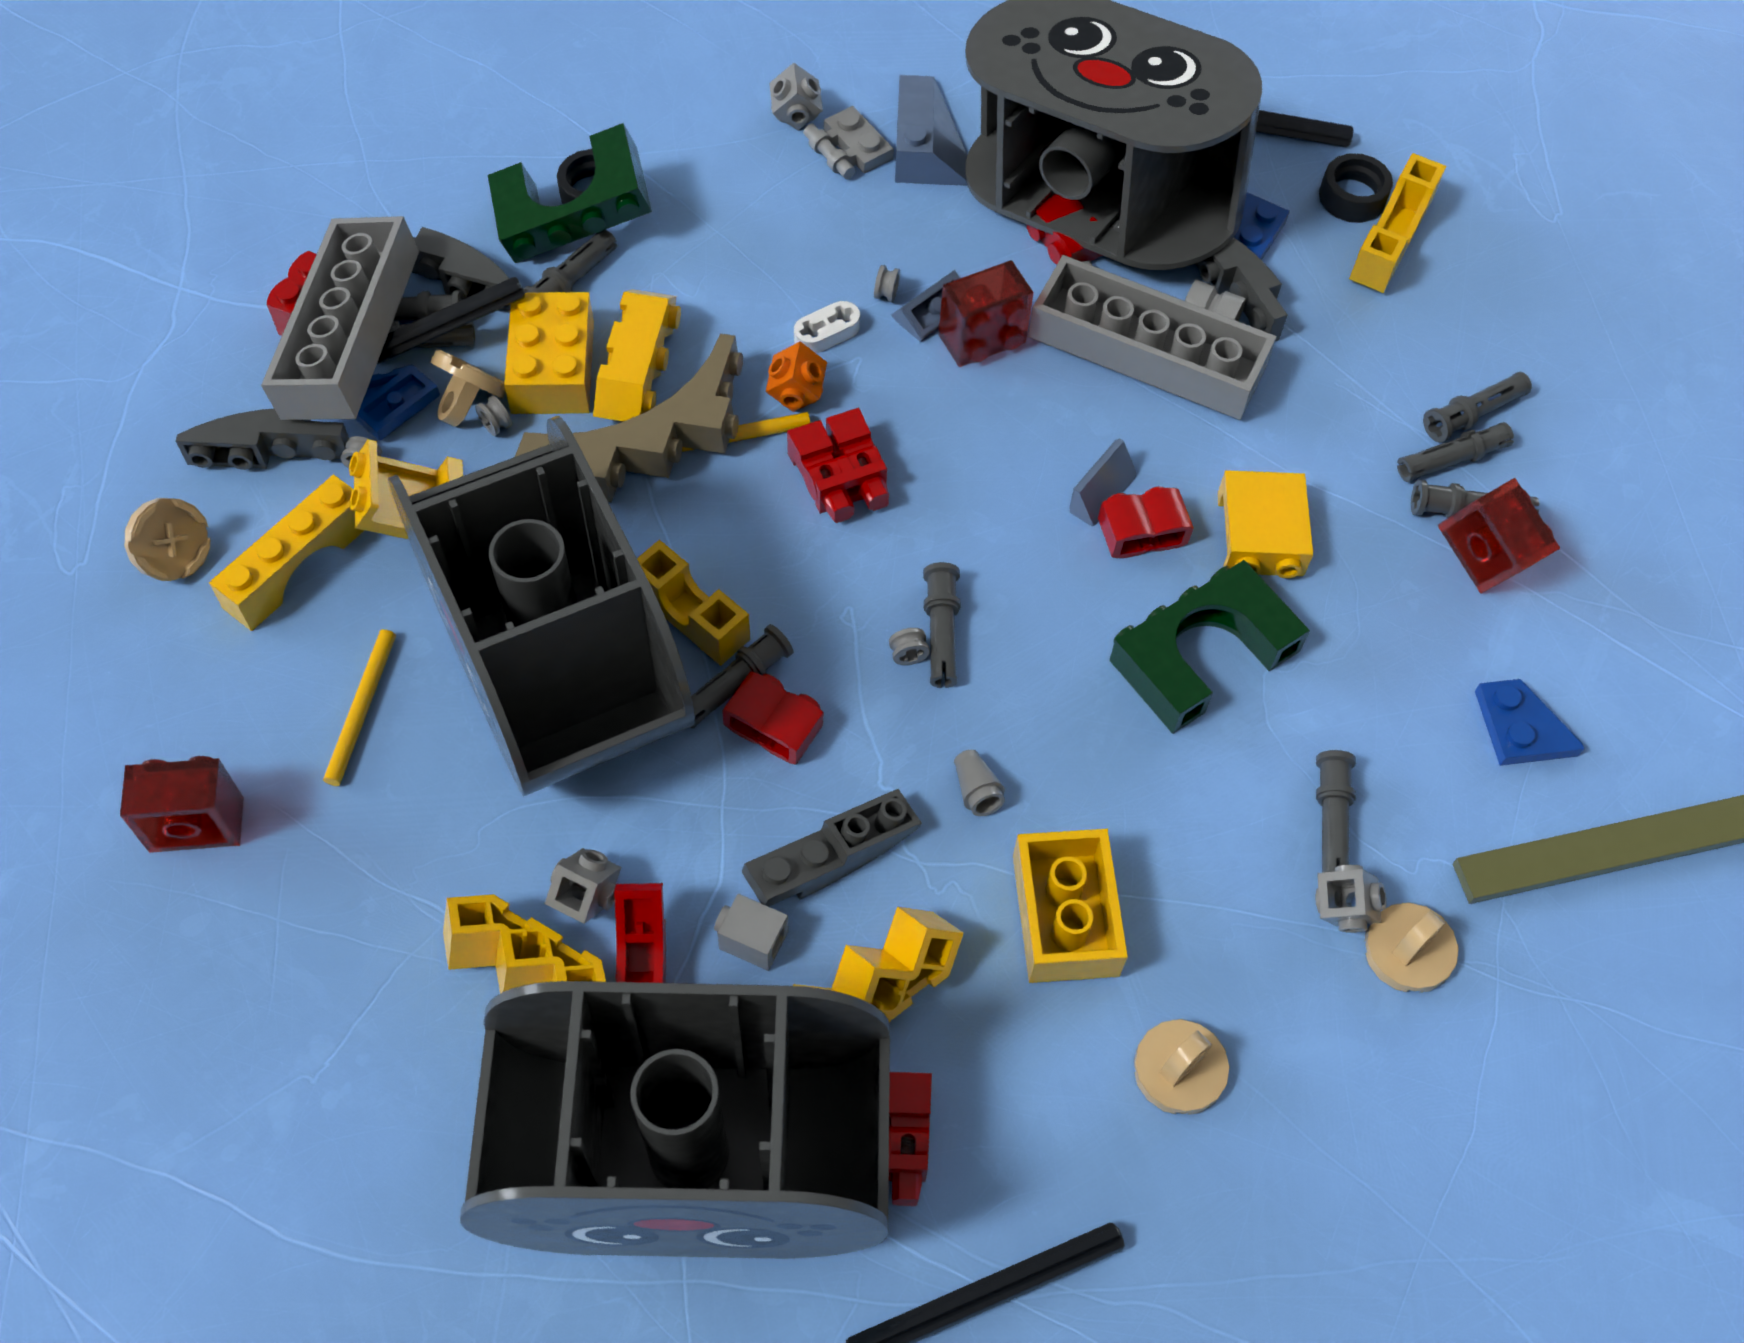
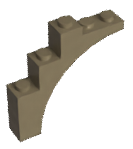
(652, 442)

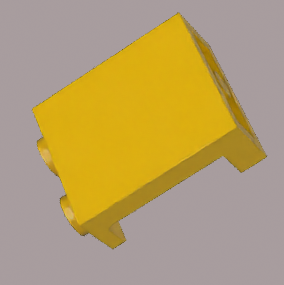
(372, 495)
(1267, 521)

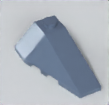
(926, 136)

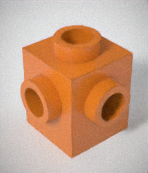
(796, 376)

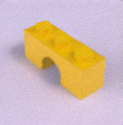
(709, 622)

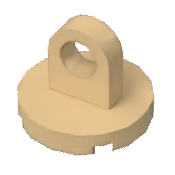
(462, 387)
(167, 539)
(1411, 948)
(1181, 1067)

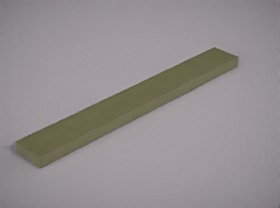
(1601, 850)

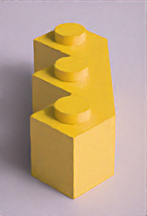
(635, 355)
(486, 933)
(915, 954)

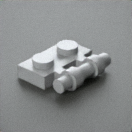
(857, 139)

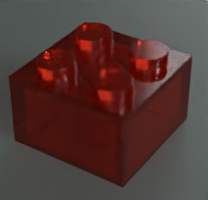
(985, 313)
(1498, 535)
(182, 804)

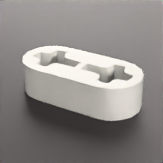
(827, 327)

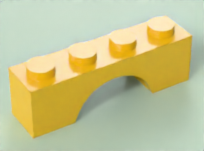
(1398, 223)
(257, 578)

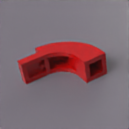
(640, 933)

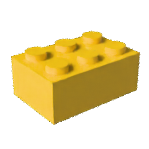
(550, 353)
(1069, 906)

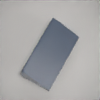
(922, 313)
(1106, 477)

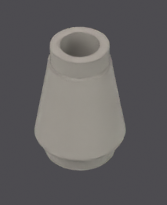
(978, 784)

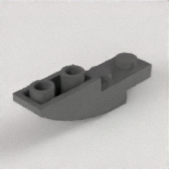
(455, 264)
(1246, 275)
(253, 436)
(834, 851)

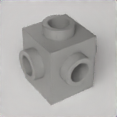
(795, 97)
(583, 885)
(1337, 891)

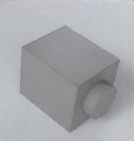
(751, 931)

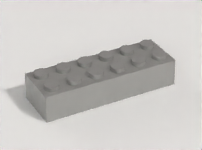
(341, 319)
(1151, 336)

